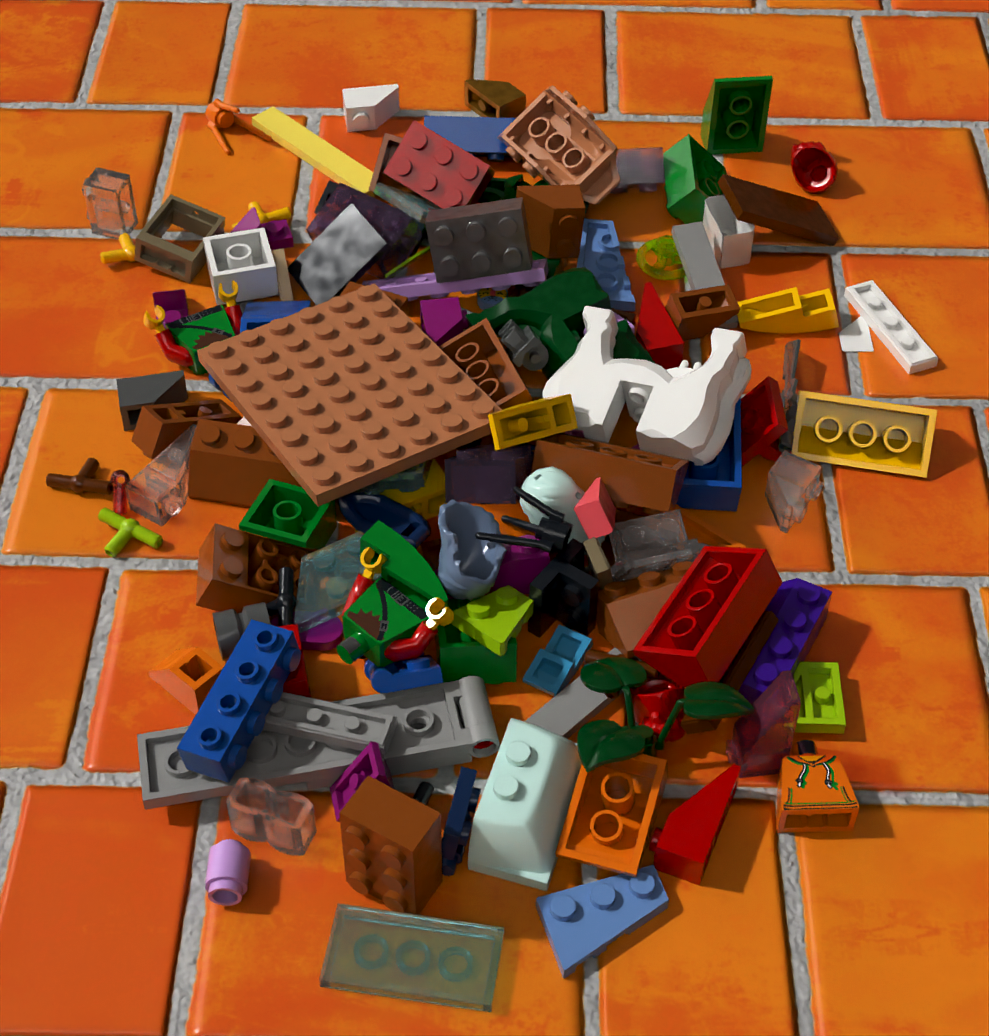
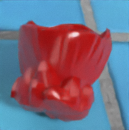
(813, 166)
(654, 704)

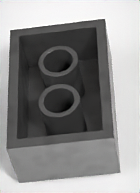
(479, 240)

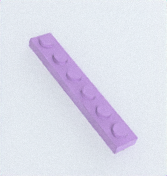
(426, 284)

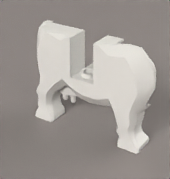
(677, 409)

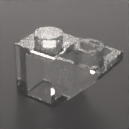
(791, 487)

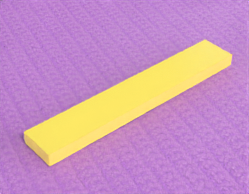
(314, 150)

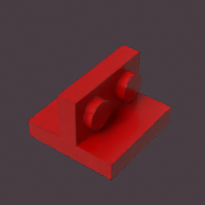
(762, 421)

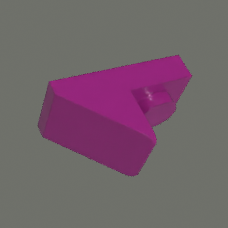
(276, 231)
(174, 304)
(368, 763)

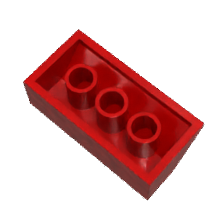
(710, 614)

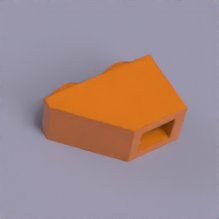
(187, 676)

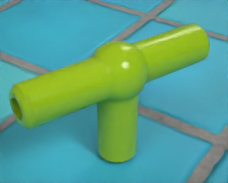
(128, 529)

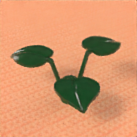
(608, 742)

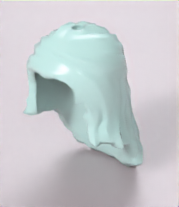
(558, 492)

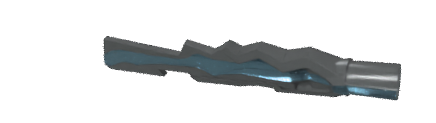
(788, 395)

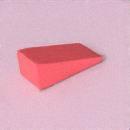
(596, 510)

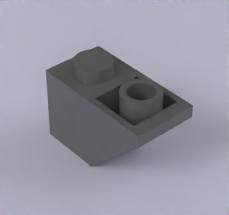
(149, 390)

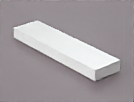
(891, 327)

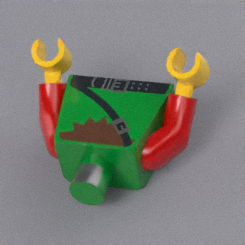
(199, 330)
(384, 621)

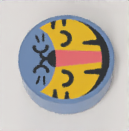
(488, 298)

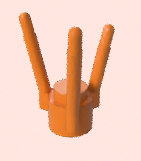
(221, 116)

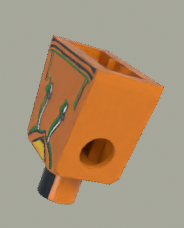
(814, 793)

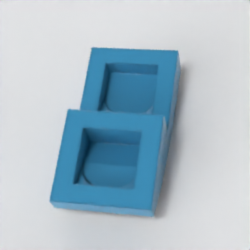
(558, 662)

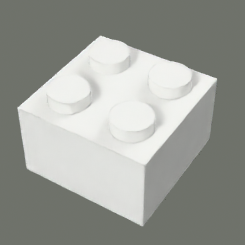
(242, 258)

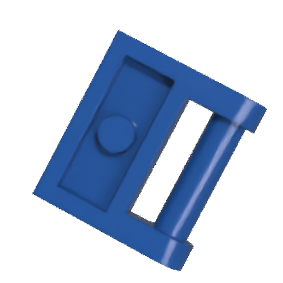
(404, 674)

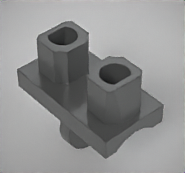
(523, 346)

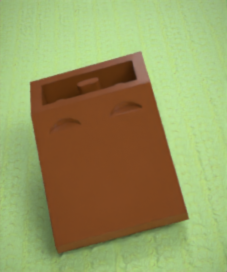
(242, 569)

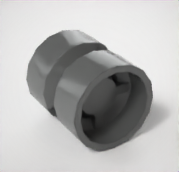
(231, 625)

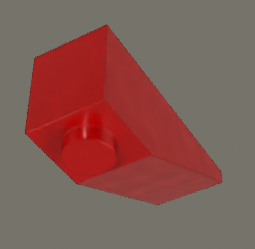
(657, 331)
(693, 829)

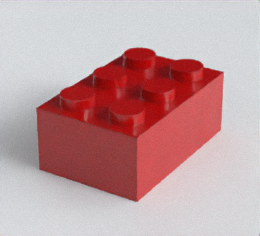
(438, 169)

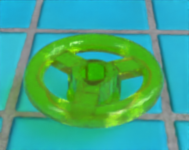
(667, 255)

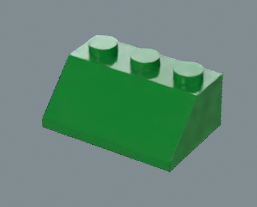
(690, 179)

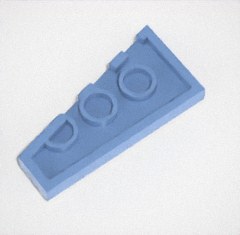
(602, 257)

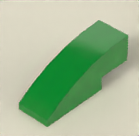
(404, 565)

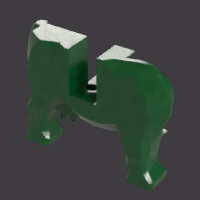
(556, 316)

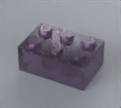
(393, 224)
(487, 474)

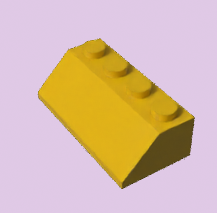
(863, 433)

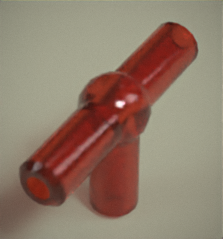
(119, 491)

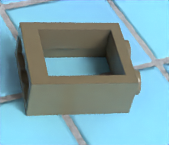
(170, 257)

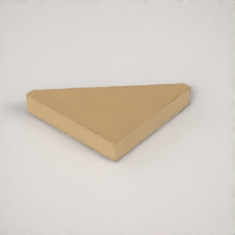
(283, 279)

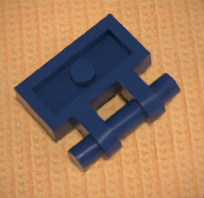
(459, 821)

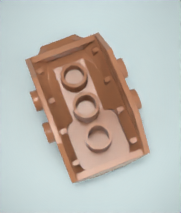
(563, 145)

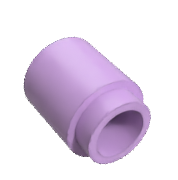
(227, 872)

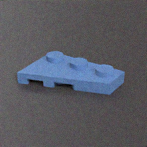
(595, 914)

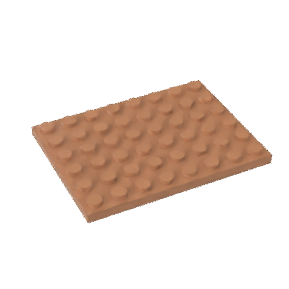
(349, 392)

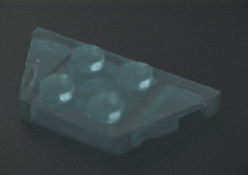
(327, 580)

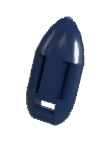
(365, 510)

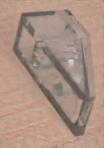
(162, 485)

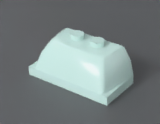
(524, 806)

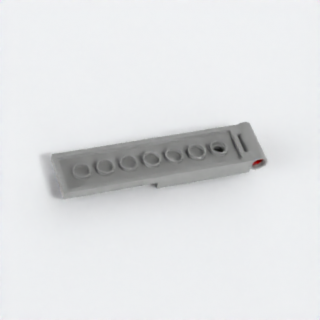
(433, 730)

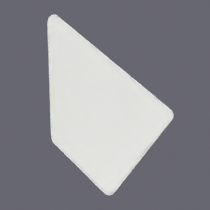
(856, 337)

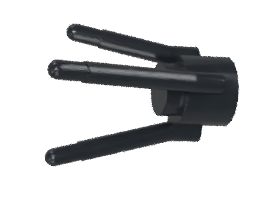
(551, 532)

